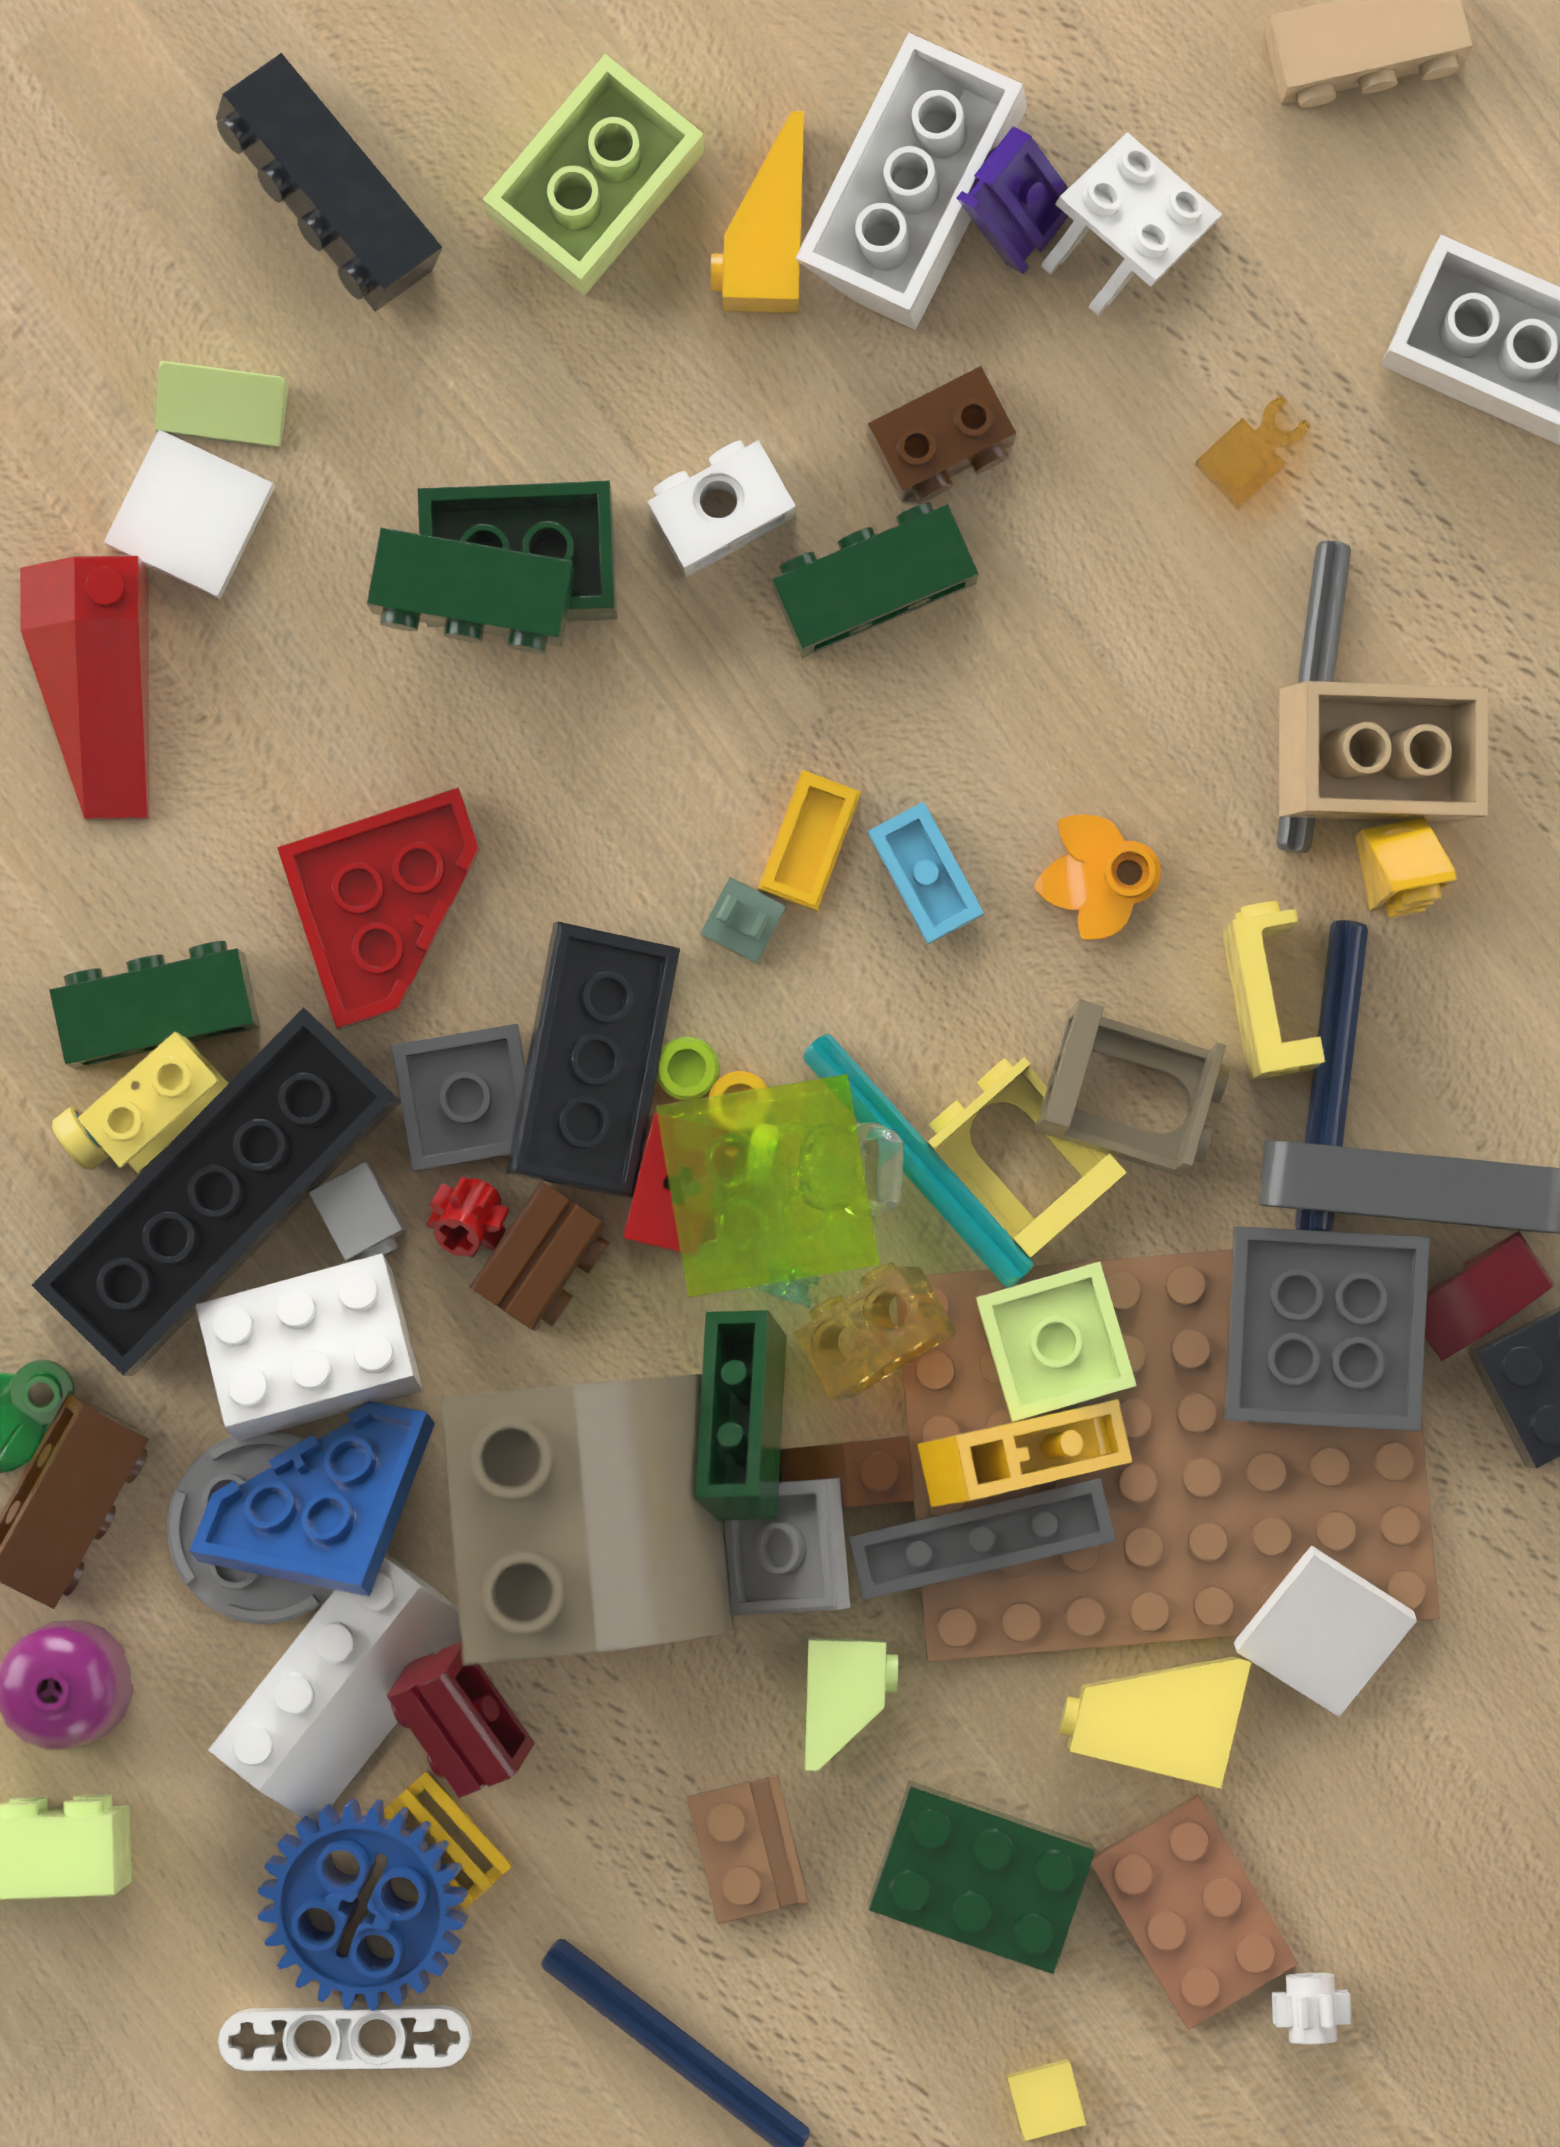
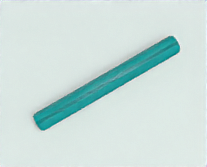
(925, 1166)

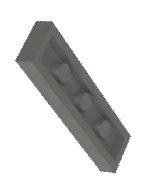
(982, 1539)

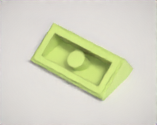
(221, 404)

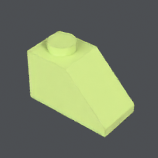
(844, 1692)

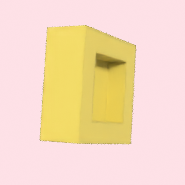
(1046, 2099)

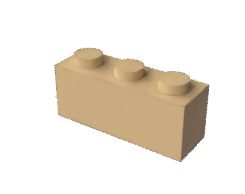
(1363, 46)

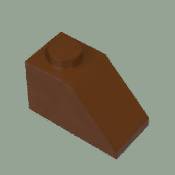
(868, 1469)

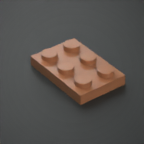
(1193, 1911)

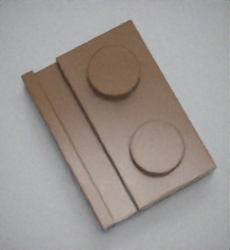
(747, 1848)

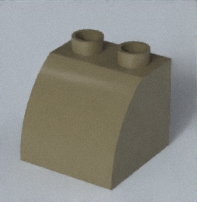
(581, 1520)

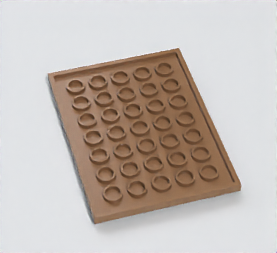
(1202, 1511)

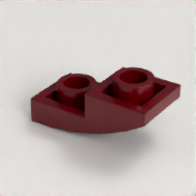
(1483, 1295)

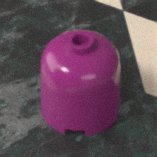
(92, 1680)

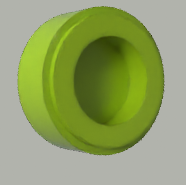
(687, 1068)

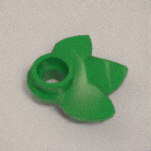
(23, 1419)

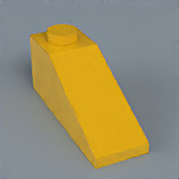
(765, 233)
(1024, 1453)

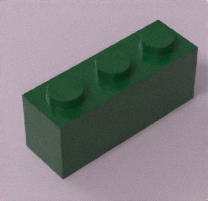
(874, 578)
(470, 590)
(141, 1008)
(741, 1415)

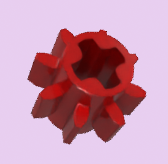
(467, 1217)

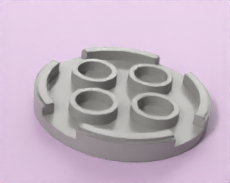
(226, 1590)

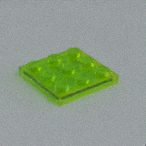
(768, 1185)

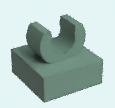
(743, 920)

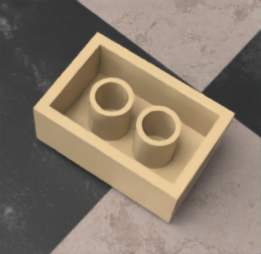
(1383, 751)

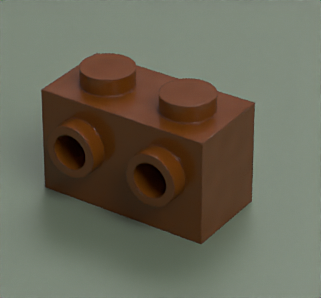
(942, 436)

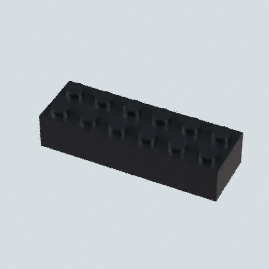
(216, 1193)

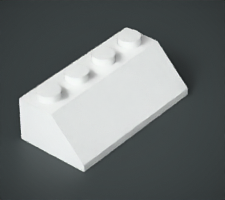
(894, 201)
(327, 1697)

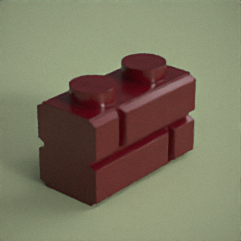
(460, 1720)

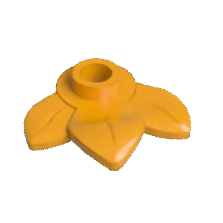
(1089, 879)

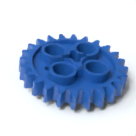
(414, 1928)

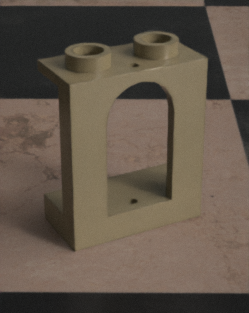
(1193, 1067)

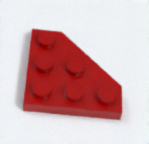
(378, 899)

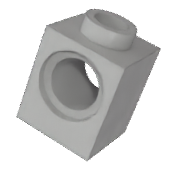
(359, 1214)

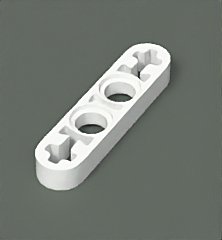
(345, 2045)

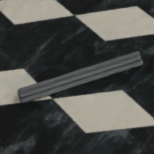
(1319, 655)

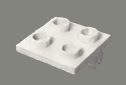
(1137, 211)

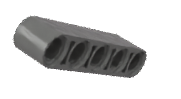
(1410, 1186)

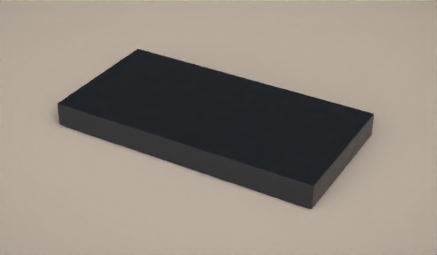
(593, 1060)

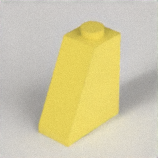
(1162, 1719)

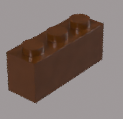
(66, 1499)

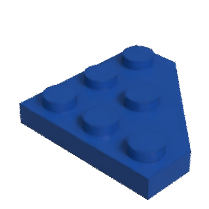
(322, 1504)

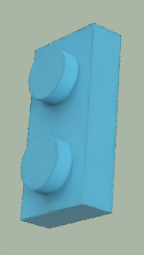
(925, 873)

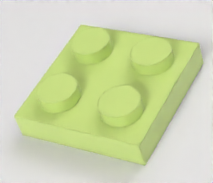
(1055, 1341)

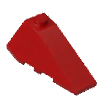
(91, 660)

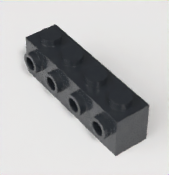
(326, 183)

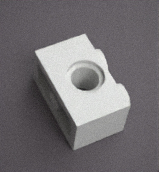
(701, 539)

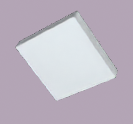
(189, 514)
(1325, 1631)

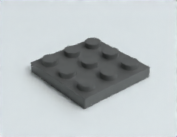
(1326, 1328)

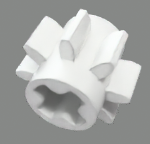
(1311, 2008)

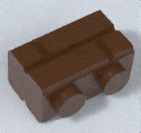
(540, 1258)

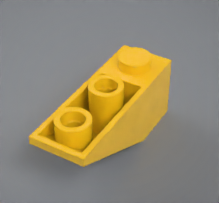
(1403, 867)

